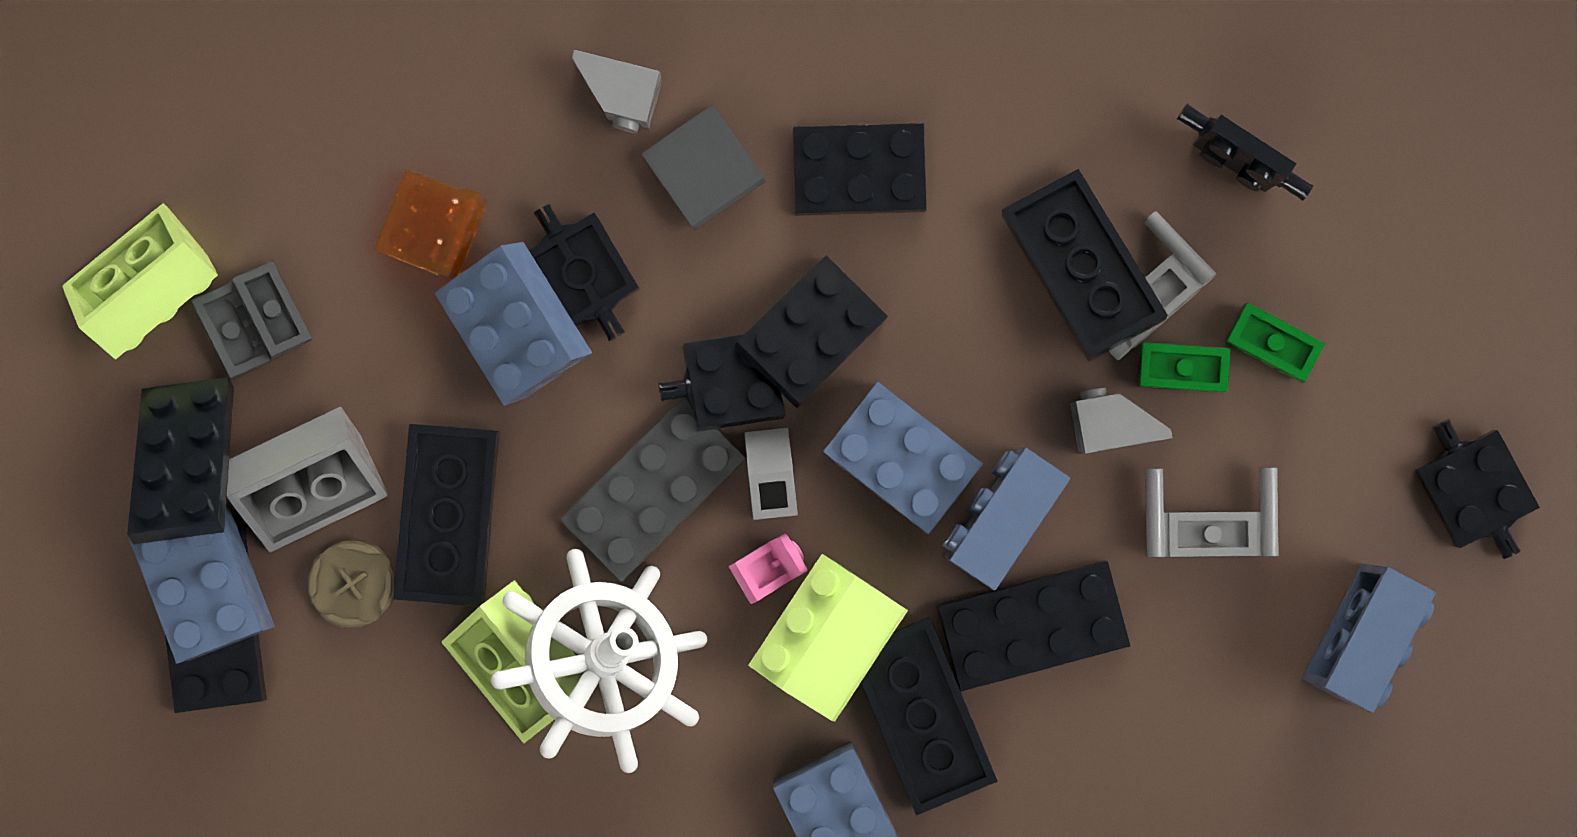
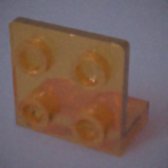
(431, 225)

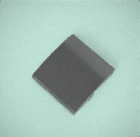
(703, 167)
(251, 321)

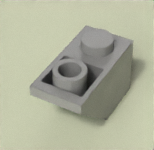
(770, 474)

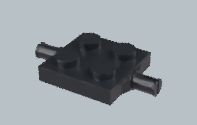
(1240, 151)
(583, 269)
(723, 386)
(1477, 488)

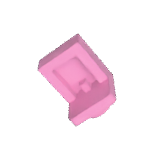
(768, 567)

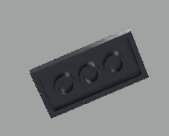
(1084, 265)
(181, 461)
(446, 515)
(1033, 625)
(220, 677)
(926, 719)

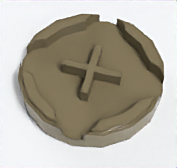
(352, 583)

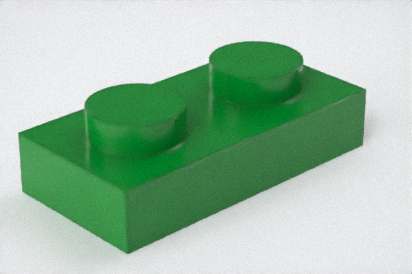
(1274, 342)
(1183, 367)

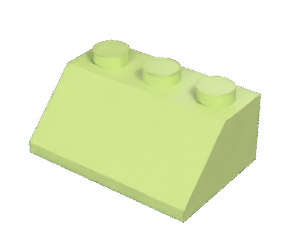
(138, 282)
(827, 638)
(496, 641)

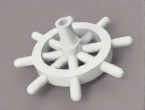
(600, 660)

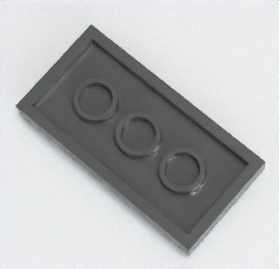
(652, 490)

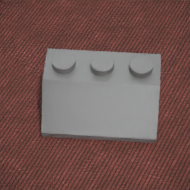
(304, 480)

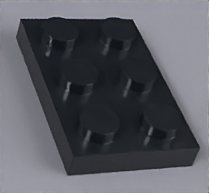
(859, 169)
(810, 331)

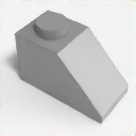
(621, 89)
(1112, 422)

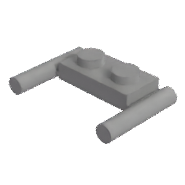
(1174, 279)
(1212, 532)

